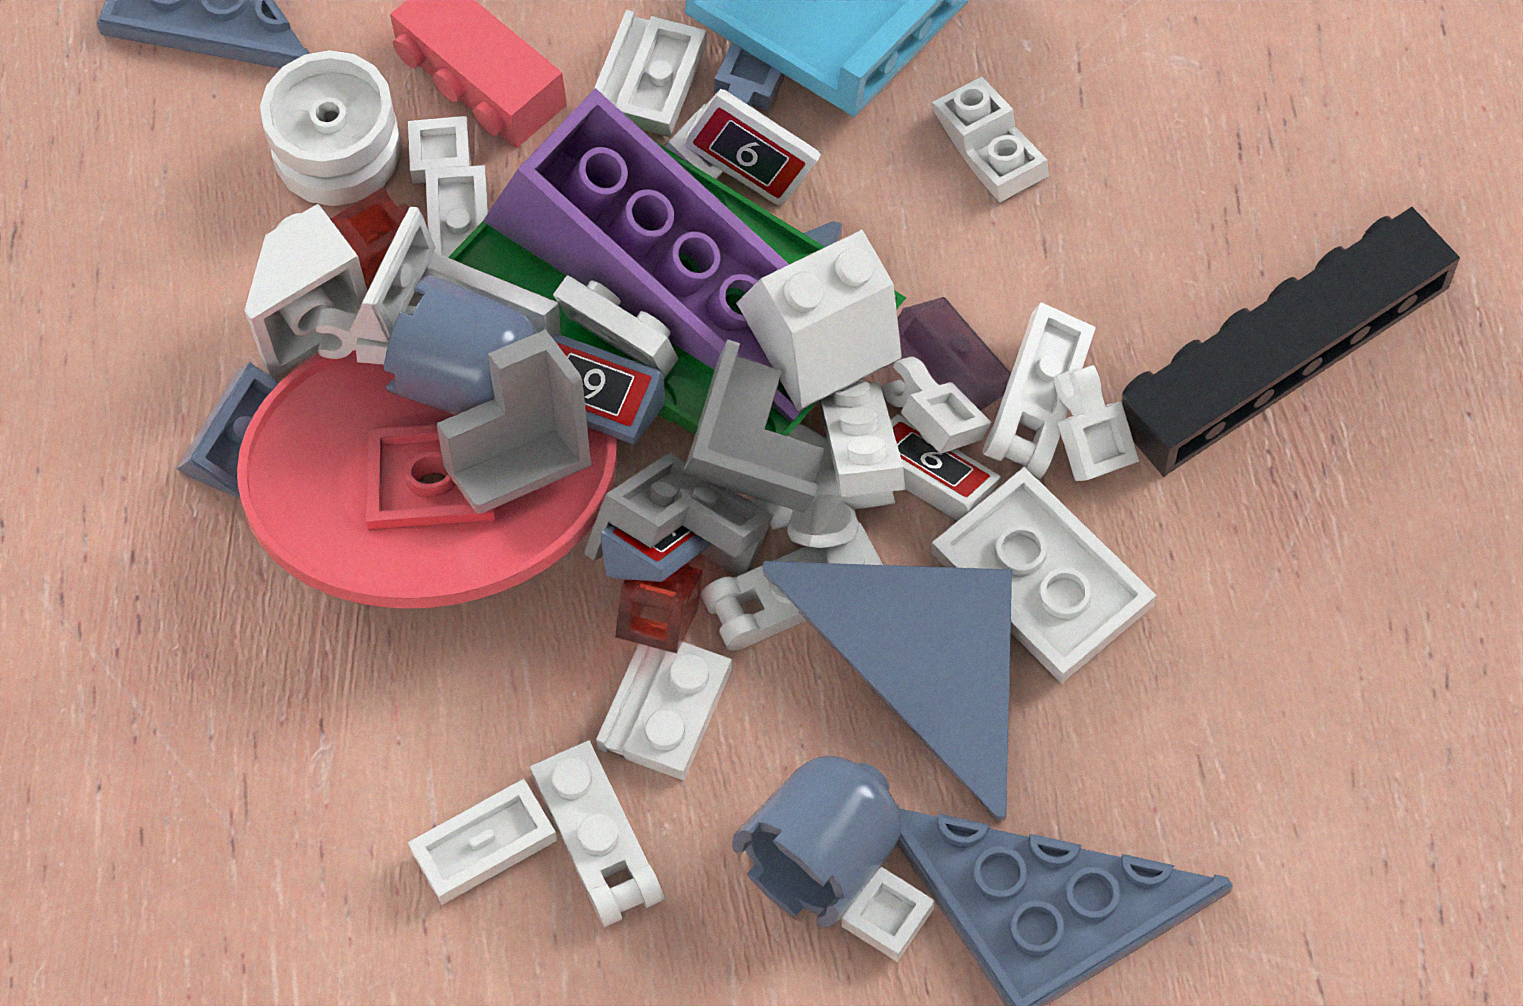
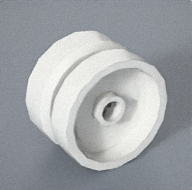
(331, 127)

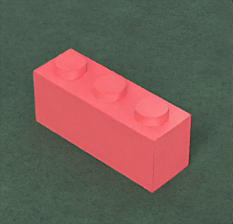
(480, 65)

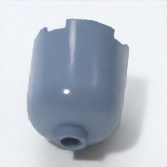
(446, 343)
(821, 837)

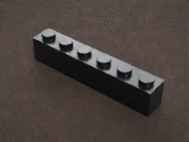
(1287, 339)

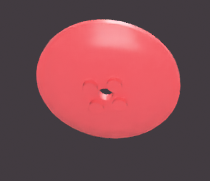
(340, 503)

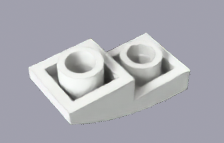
(989, 141)

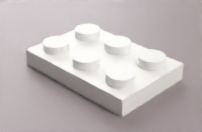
(1065, 583)

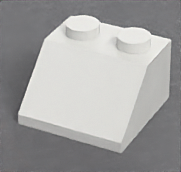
(298, 273)
(826, 319)

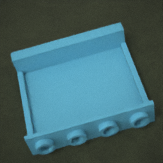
(830, 46)

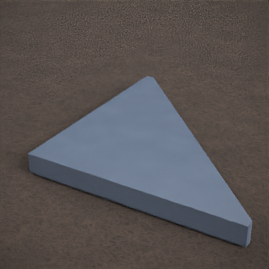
(221, 28)
(928, 648)
(1043, 908)

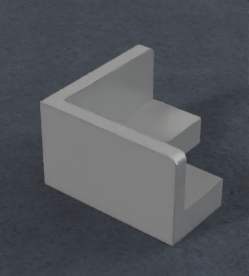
(523, 435)
(737, 450)
(665, 499)

